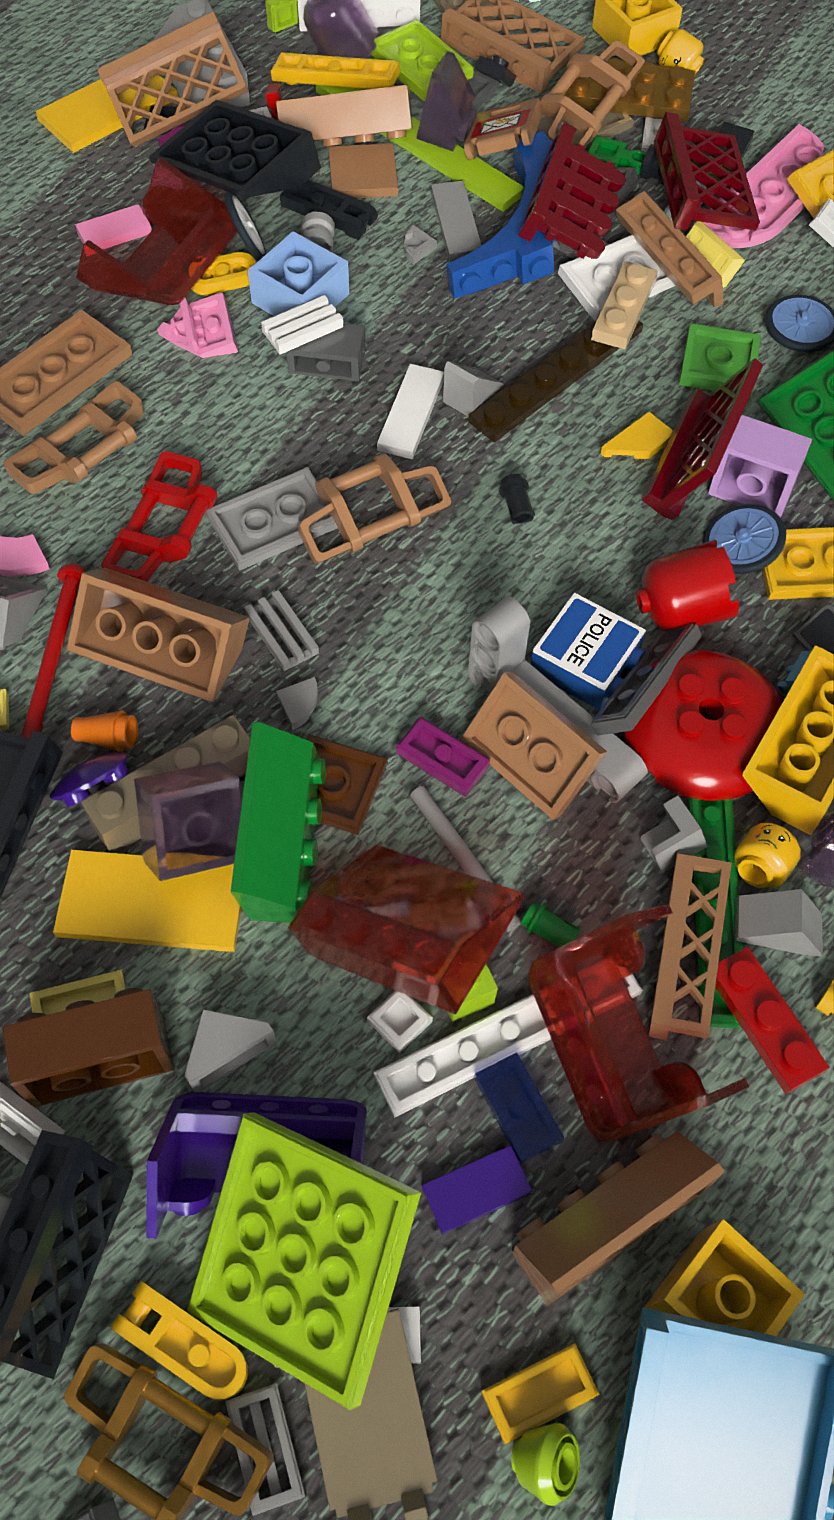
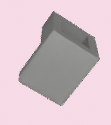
(676, 835)

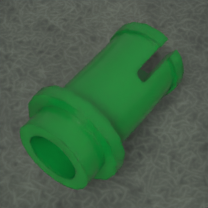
(549, 925)

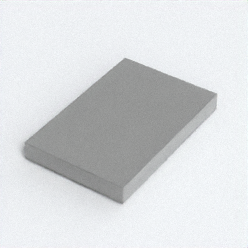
(268, 518)

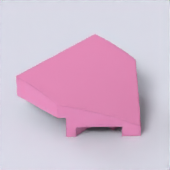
(202, 327)

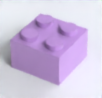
(760, 465)

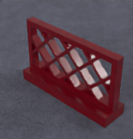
(681, 175)
(699, 441)

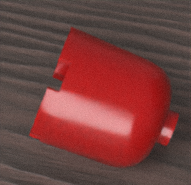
(688, 587)

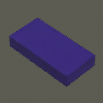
(476, 1189)

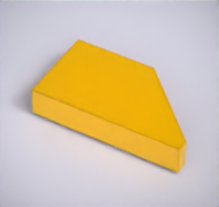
(640, 439)

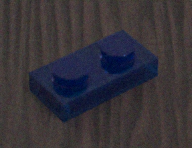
(518, 1108)

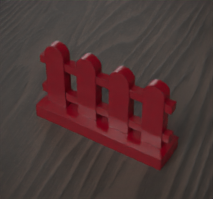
(562, 170)

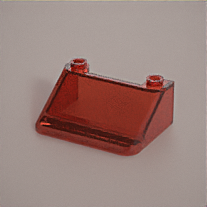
(176, 254)

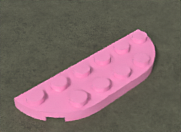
(773, 195)

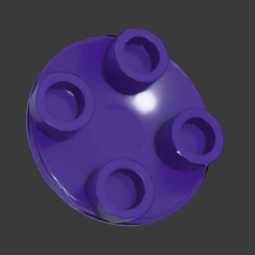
(75, 784)

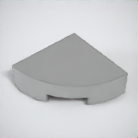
(418, 244)
(298, 701)

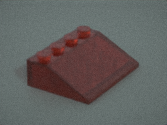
(407, 924)

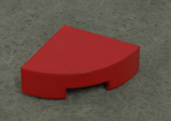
(272, 95)

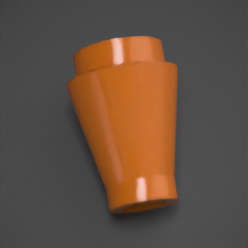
(107, 730)

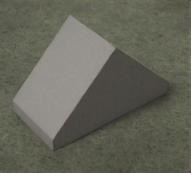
(468, 387)
(780, 922)
(223, 1045)

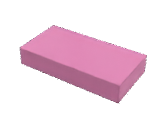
(115, 227)

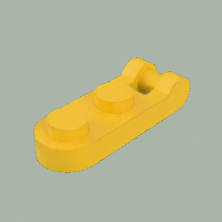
(183, 1345)

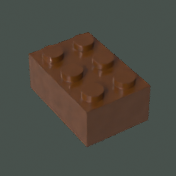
(87, 1047)

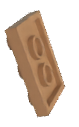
(533, 745)

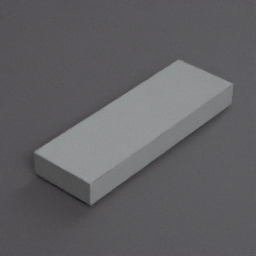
(455, 219)

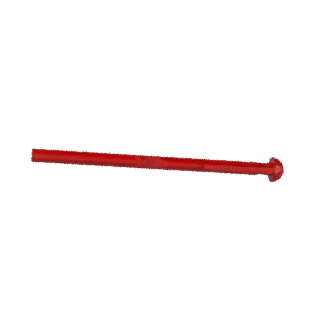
(70, 575)

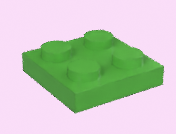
(715, 355)

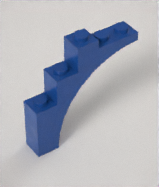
(507, 253)

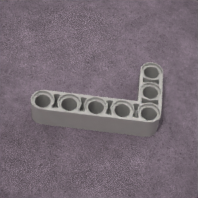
(500, 647)

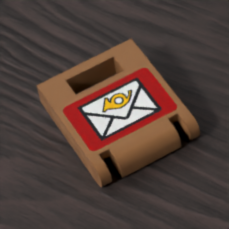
(499, 128)

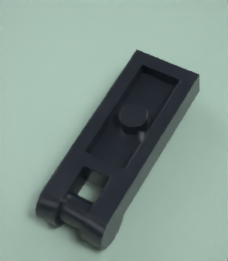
(346, 211)

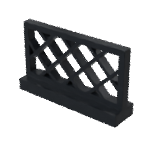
(32, 1238)

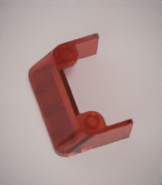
(603, 1037)

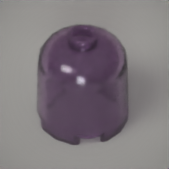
(340, 28)

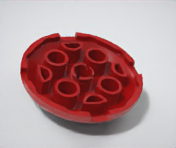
(699, 754)

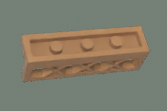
(671, 250)
(672, 949)

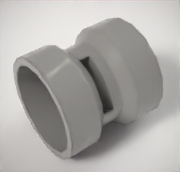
(319, 229)

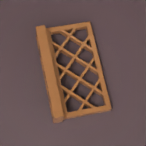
(480, 39)
(166, 53)

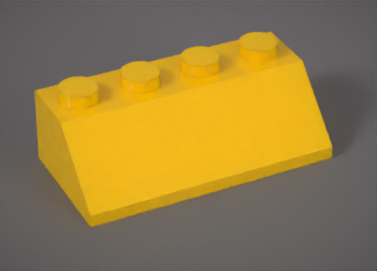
(796, 756)

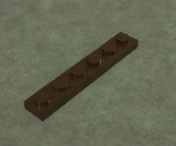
(541, 384)

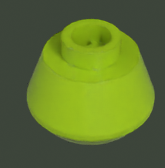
(547, 1462)

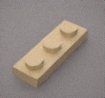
(624, 305)

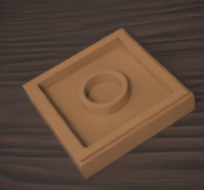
(364, 170)

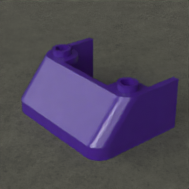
(200, 1135)

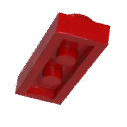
(768, 1021)

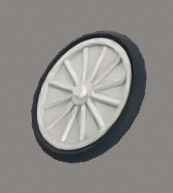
(244, 225)

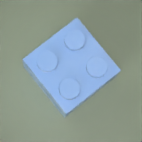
(297, 274)

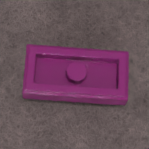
(443, 756)

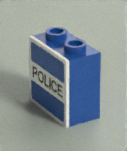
(588, 651)

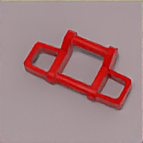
(194, 499)

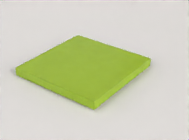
(303, 1257)

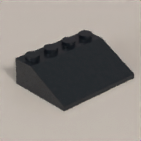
(241, 151)

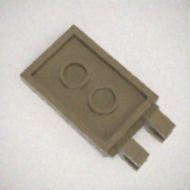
(381, 1447)

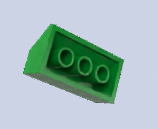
(277, 825)

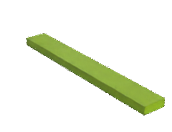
(477, 175)

